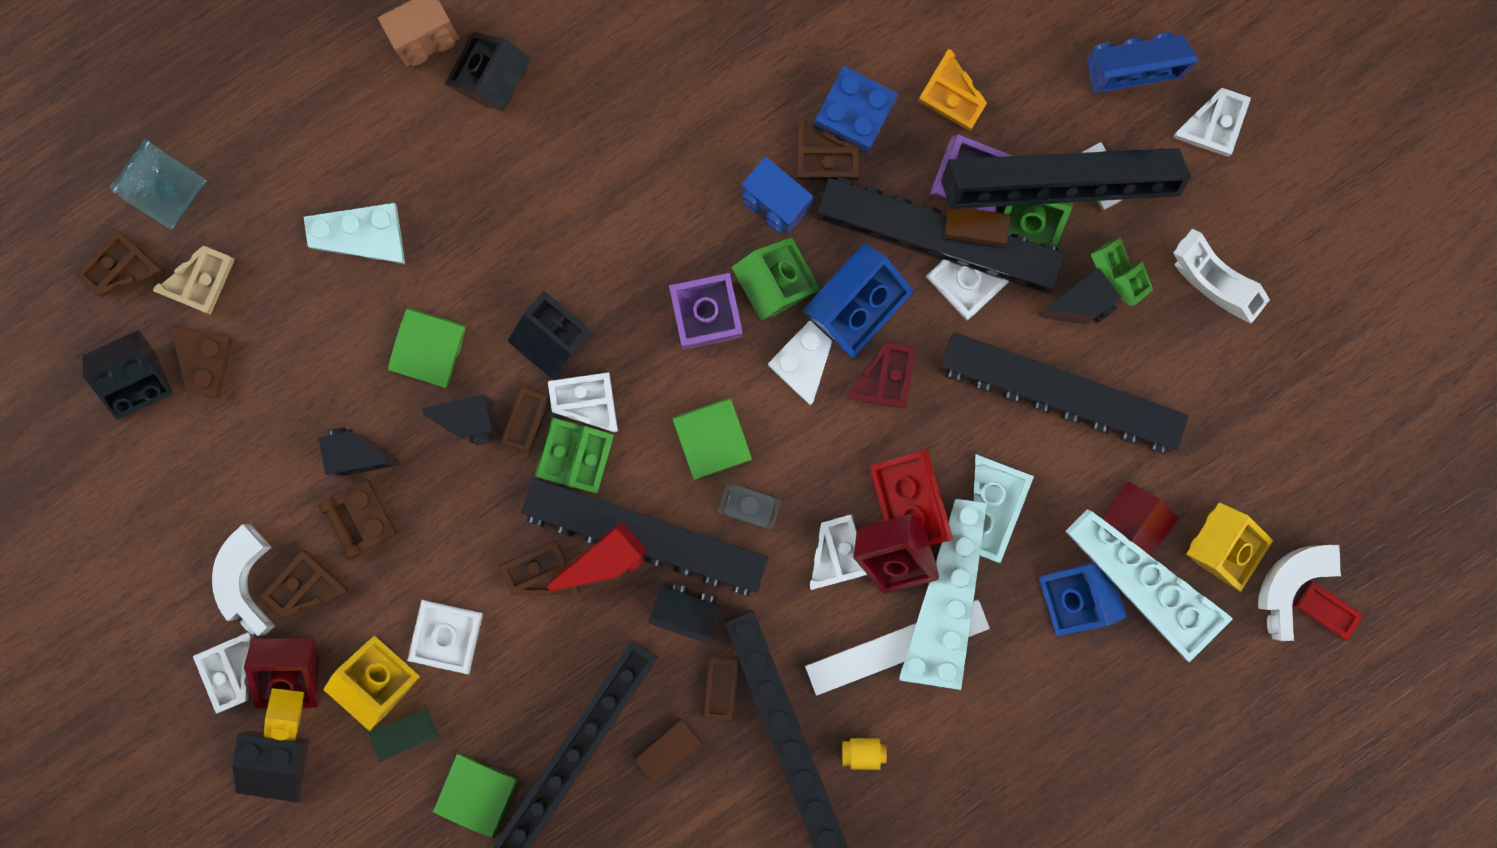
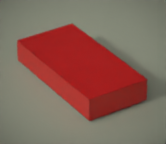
(1328, 610)

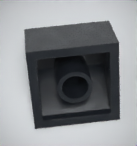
(488, 70)
(1085, 301)
(468, 418)
(352, 453)
(685, 613)
(269, 766)

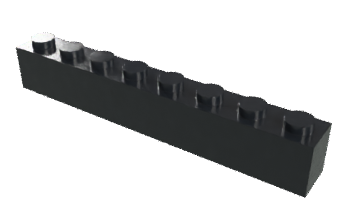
(1064, 178)
(923, 231)
(1064, 393)
(663, 541)
(785, 731)
(578, 747)

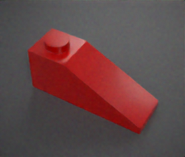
(604, 560)

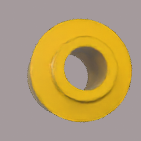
(863, 753)

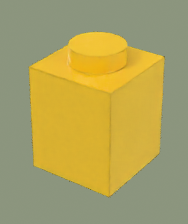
(283, 714)

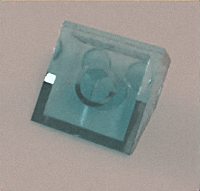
(157, 184)

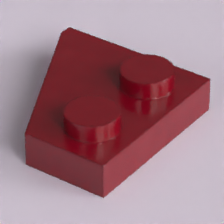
(886, 377)

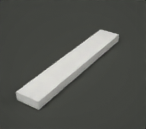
(874, 656)

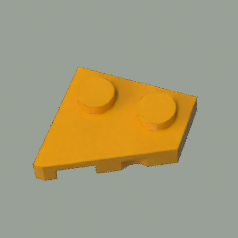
(953, 94)

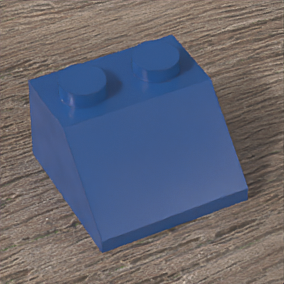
(1081, 599)

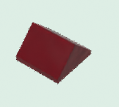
(1140, 517)

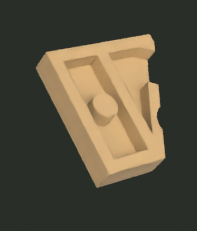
(198, 280)

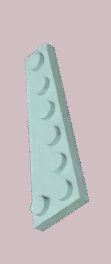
(1163, 598)
(943, 626)

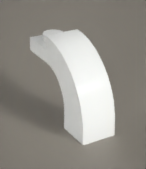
(1217, 280)
(1287, 577)
(231, 579)

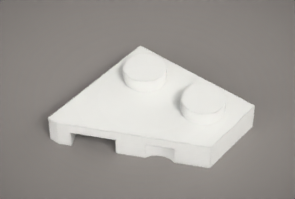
(1216, 123)
(803, 361)
(585, 400)
(835, 553)
(224, 672)

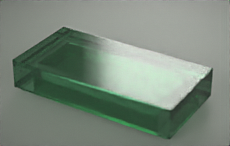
(404, 734)

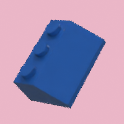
(1140, 62)
(858, 300)

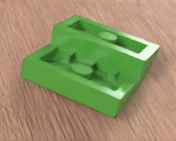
(1128, 280)
(427, 347)
(712, 438)
(574, 455)
(475, 795)

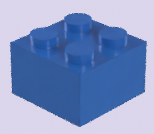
(855, 109)
(775, 197)

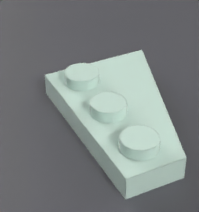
(359, 232)
(1005, 493)

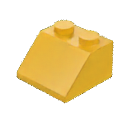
(1229, 546)
(371, 682)

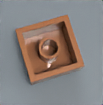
(419, 30)

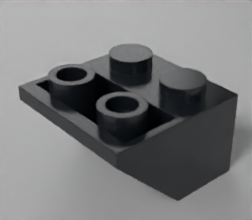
(549, 335)
(126, 374)

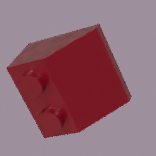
(895, 554)
(283, 665)

